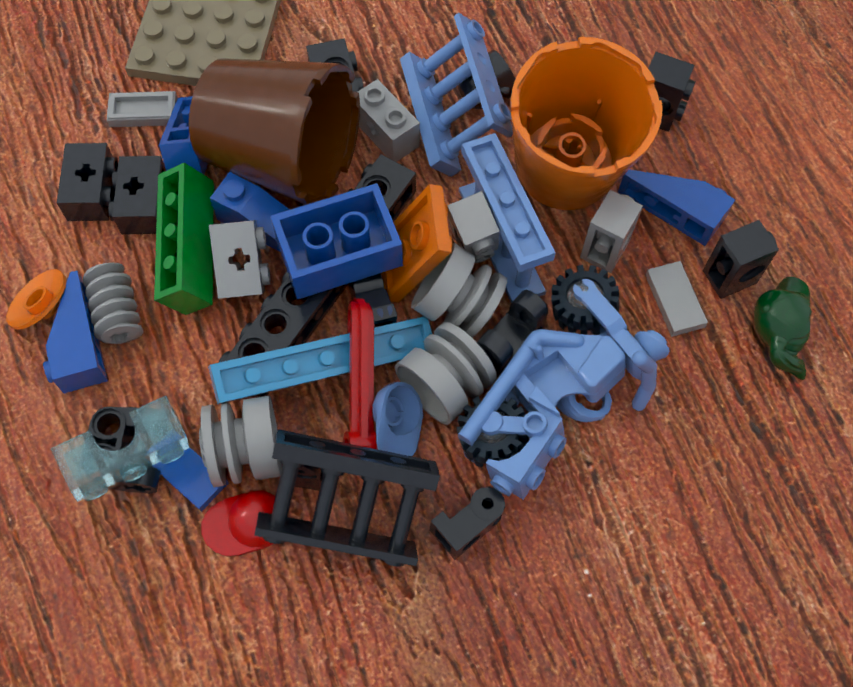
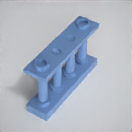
(428, 96)
(521, 237)

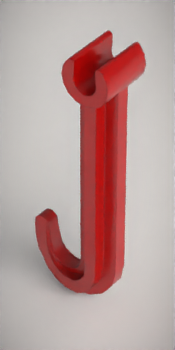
(361, 392)

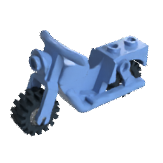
(551, 368)

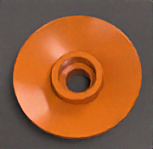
(36, 299)

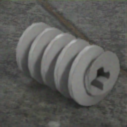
(112, 304)

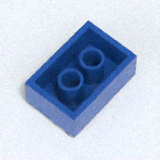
(337, 240)

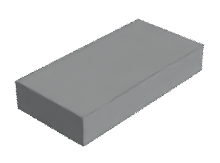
(140, 108)
(676, 298)

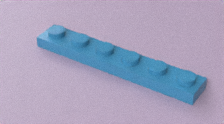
(311, 361)

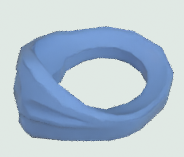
(576, 411)

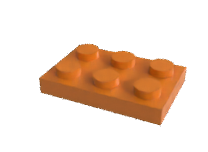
(424, 242)

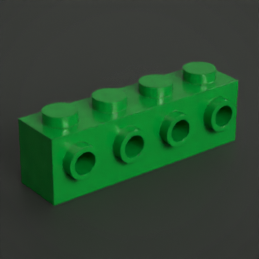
(184, 240)

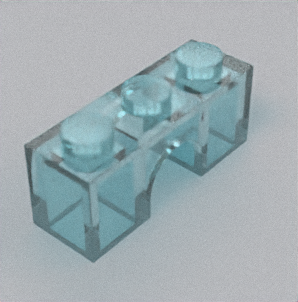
(92, 469)

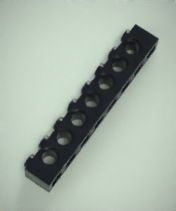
(300, 321)

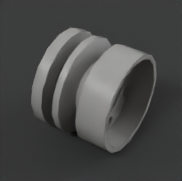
(465, 296)
(447, 372)
(239, 441)

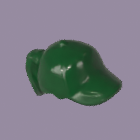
(784, 323)

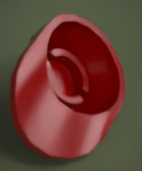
(232, 523)

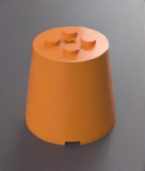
(581, 120)

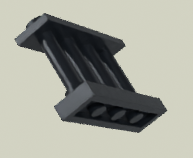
(335, 460)

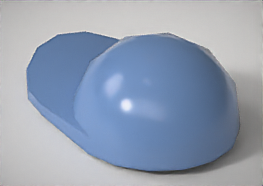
(397, 418)

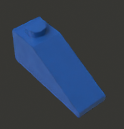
(176, 141)
(243, 201)
(681, 202)
(72, 348)

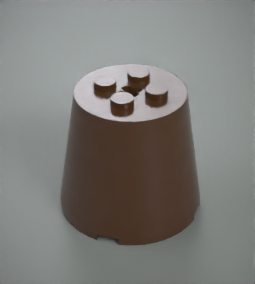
(277, 123)

